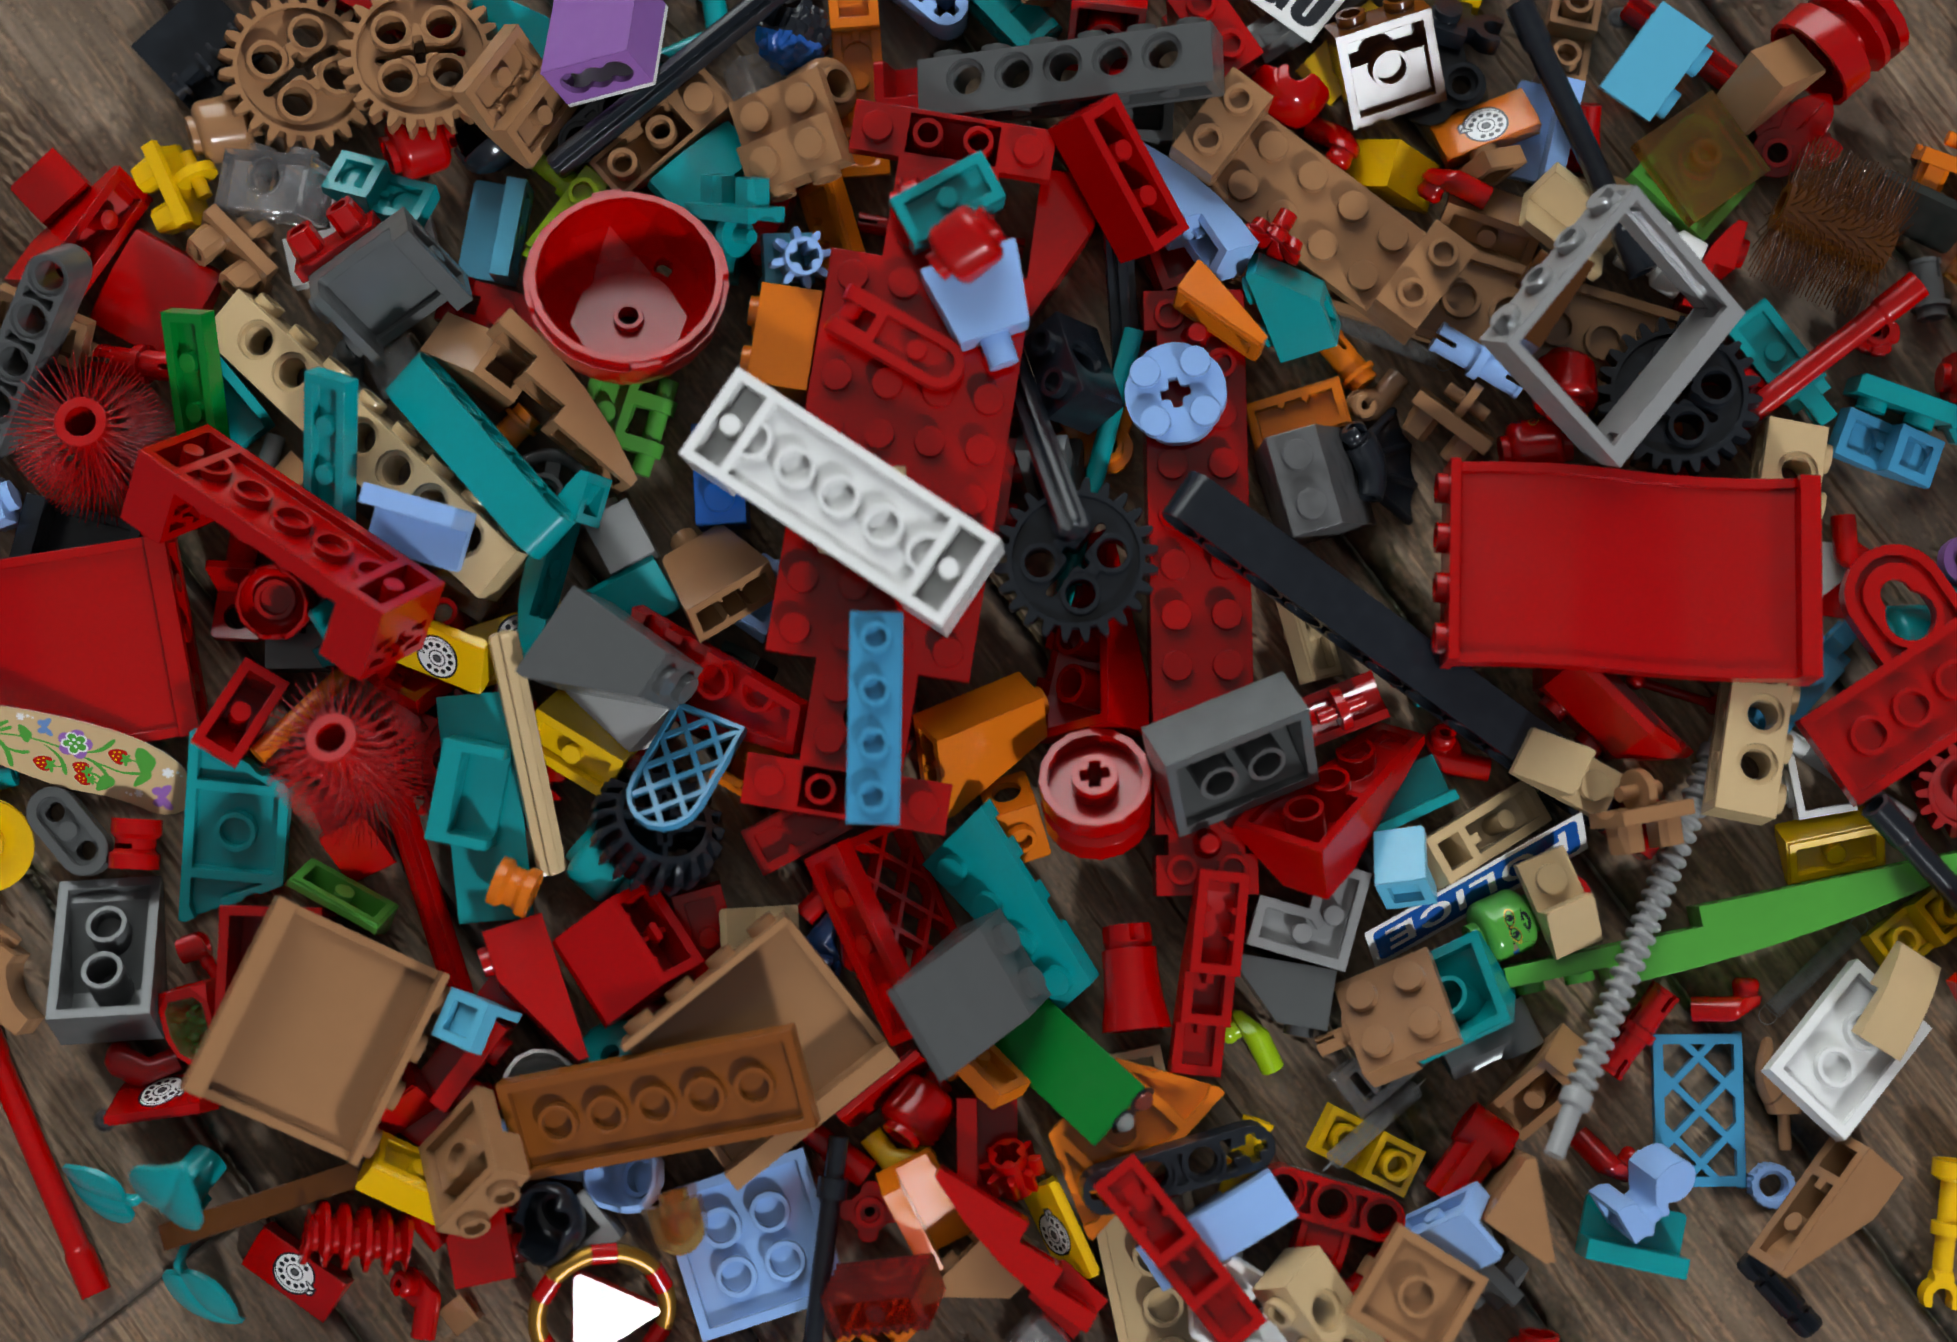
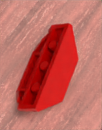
(1606, 716)

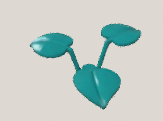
(181, 1195)

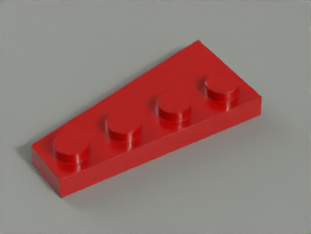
(735, 690)

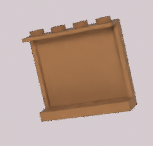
(762, 985)
(317, 1031)

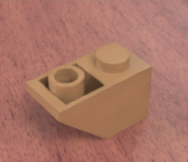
(474, 360)
(977, 1273)

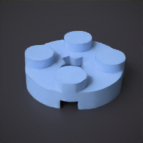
(1192, 369)

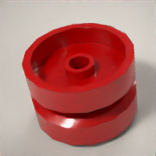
(1096, 793)

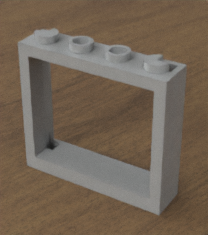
(1670, 369)

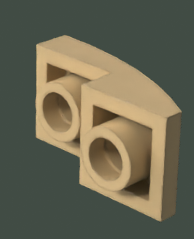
(1901, 1001)

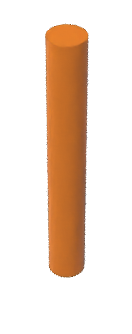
(261, 755)

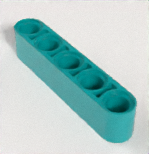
(480, 456)

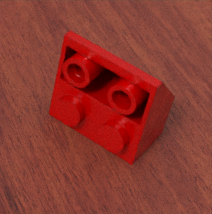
(627, 953)

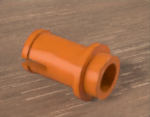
(1349, 364)
(518, 424)

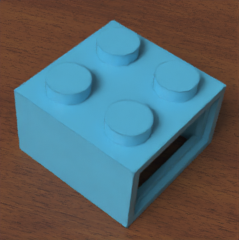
(1656, 62)

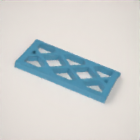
(1731, 1082)

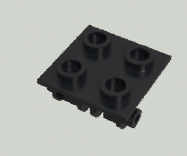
(186, 48)

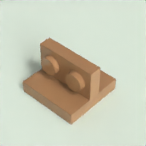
(1414, 1290)

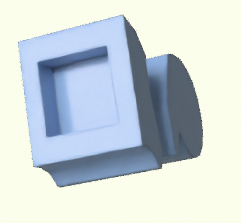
(1654, 1181)

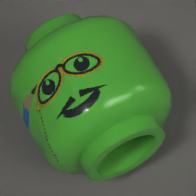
(1504, 922)

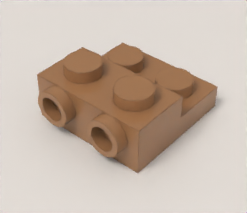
(791, 134)
(472, 1166)

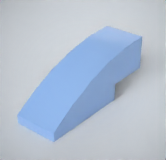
(1214, 229)
(1235, 1218)

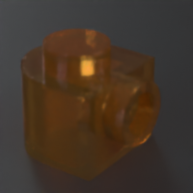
(678, 1221)

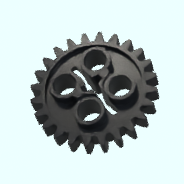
(1713, 438)
(1113, 587)

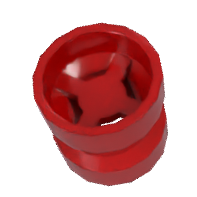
(135, 844)

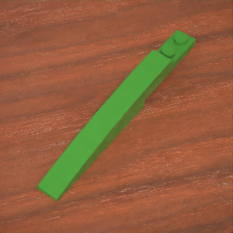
(1737, 925)

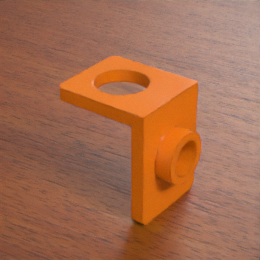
(1020, 816)

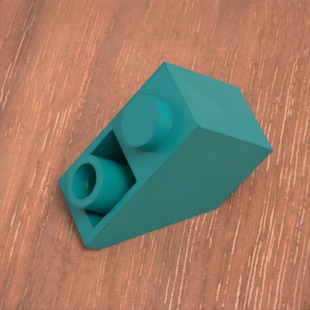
(1293, 307)

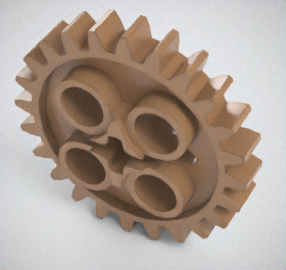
(272, 34)
(425, 101)

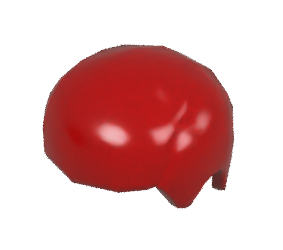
(1294, 100)
(273, 602)

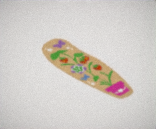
(91, 760)

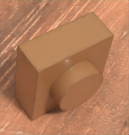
(1494, 163)

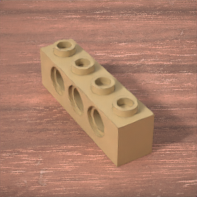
(1308, 1299)

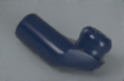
(823, 939)

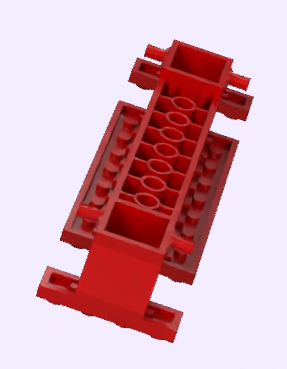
(945, 439)

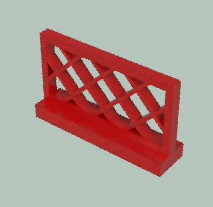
(861, 922)

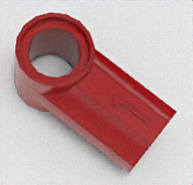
(1478, 1145)

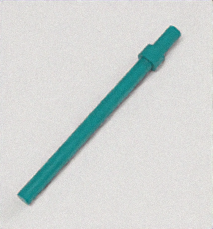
(1105, 441)

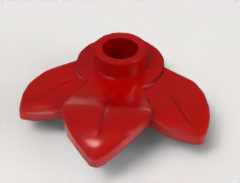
(1794, 128)

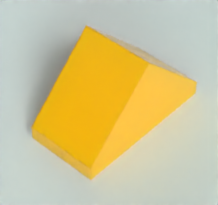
(1392, 171)

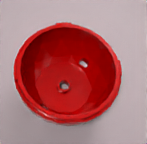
(602, 266)

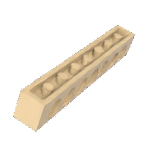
(241, 334)
(1727, 789)

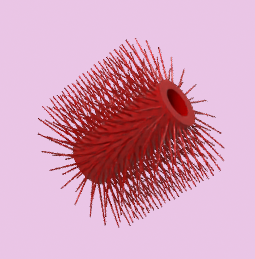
(89, 436)
(351, 759)

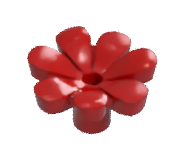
(1276, 236)

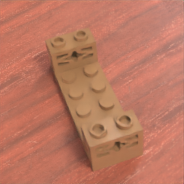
(1347, 232)

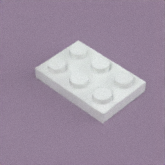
(1829, 1067)

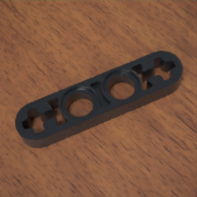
(1175, 1159)

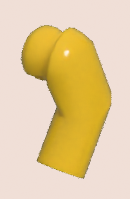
(884, 1150)

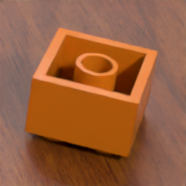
(784, 338)

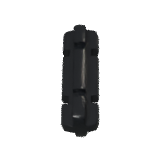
(1781, 1296)

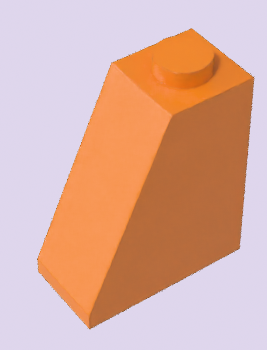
(979, 736)

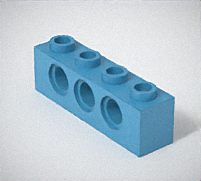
(874, 718)

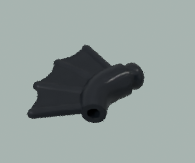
(1382, 463)

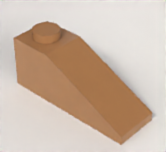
(1828, 1203)

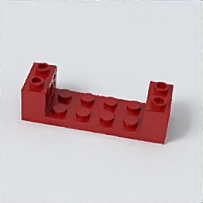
(378, 592)

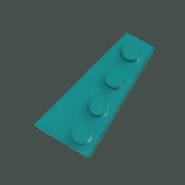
(987, 874)

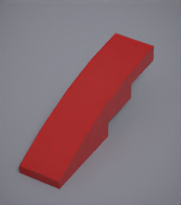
(1208, 972)
(1001, 1231)
(1179, 1252)

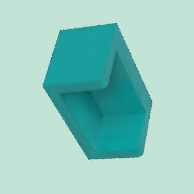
(469, 792)

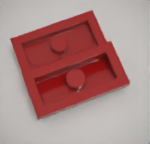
(148, 280)

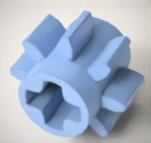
(806, 246)

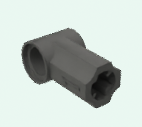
(1503, 1043)

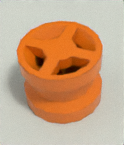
(514, 886)

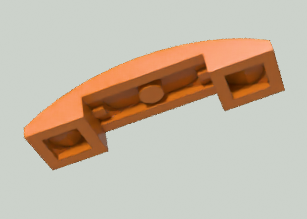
(857, 46)

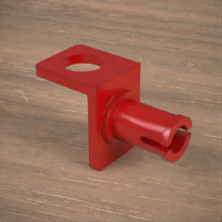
(226, 577)

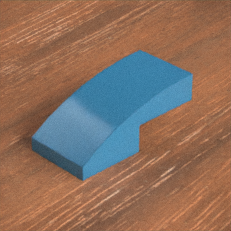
(1885, 448)

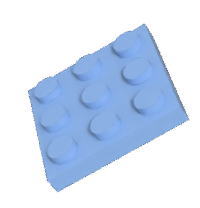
(755, 1247)

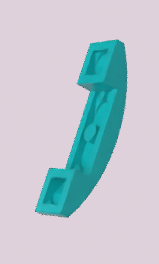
(544, 579)

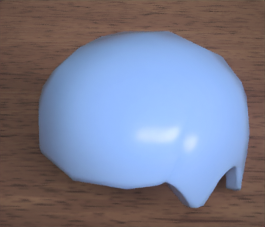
(626, 1186)

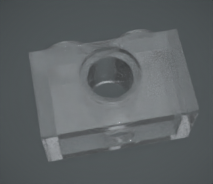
(250, 178)

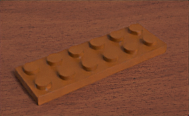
(660, 1101)

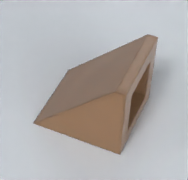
(461, 1313)

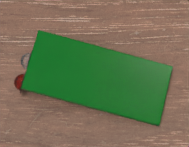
(1075, 1074)

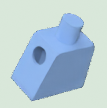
(984, 310)

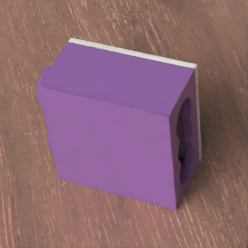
(603, 47)

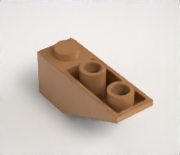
(663, 133)

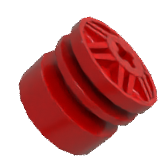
(1846, 39)

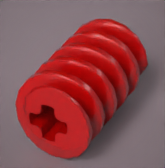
(357, 1236)

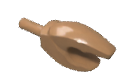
(1772, 1097)

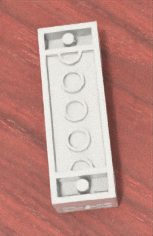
(843, 500)

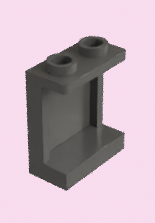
(386, 285)

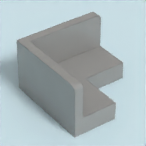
(1312, 934)

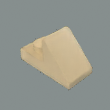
(1565, 771)
(1559, 902)

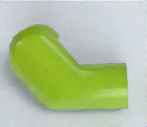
(1257, 1039)

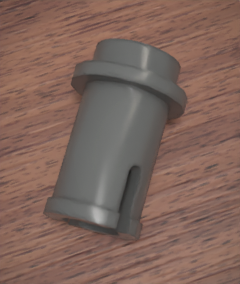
(1935, 305)

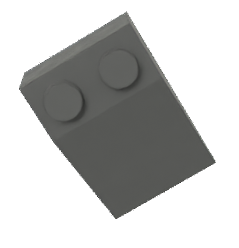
(107, 961)
(969, 992)

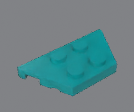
(232, 833)

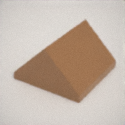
(1518, 1205)

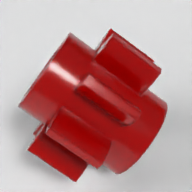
(1012, 1169)

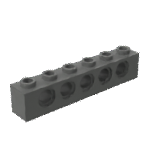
(1193, 76)

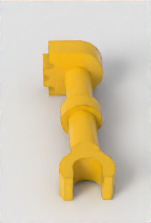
(1945, 1232)

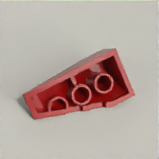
(1098, 680)
(1322, 830)

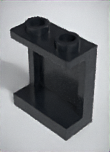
(46, 529)

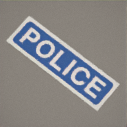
(1424, 921)

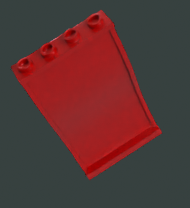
(1629, 572)
(102, 638)

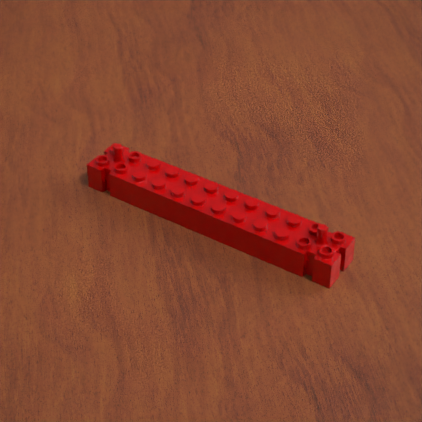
(1198, 604)

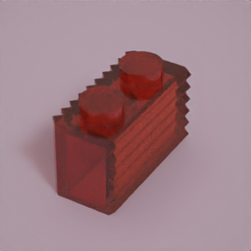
(883, 1295)

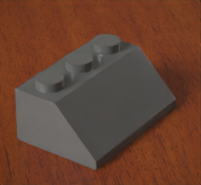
(1232, 753)

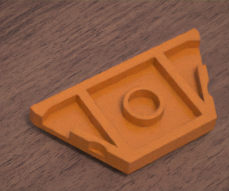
(1175, 1111)

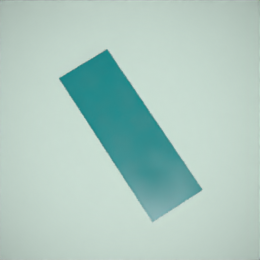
(483, 718)

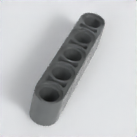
(38, 339)

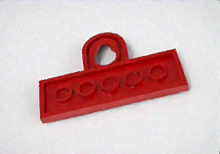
(1909, 702)

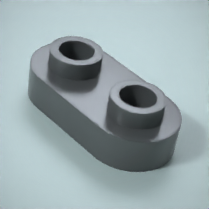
(71, 833)

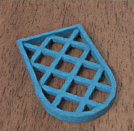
(737, 734)

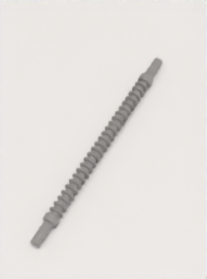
(1576, 1096)

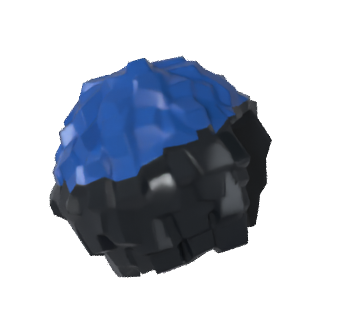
(793, 36)

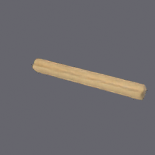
(527, 753)

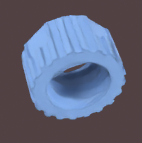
(1762, 1170)

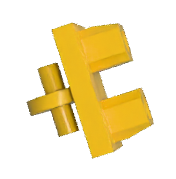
(181, 183)

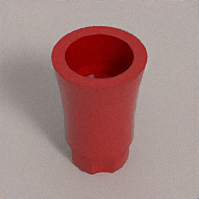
(1131, 980)

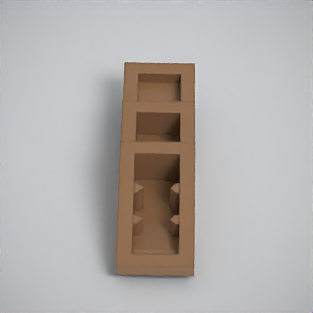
(575, 418)

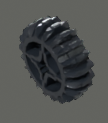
(643, 852)

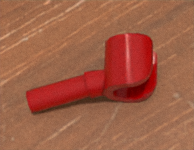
(197, 947)

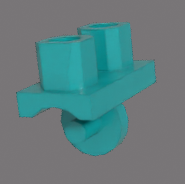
(736, 206)

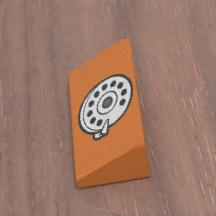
(1498, 121)

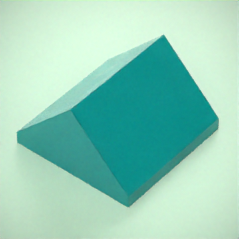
(1474, 987)

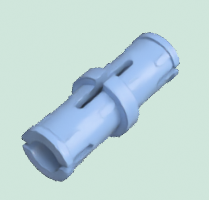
(1473, 358)

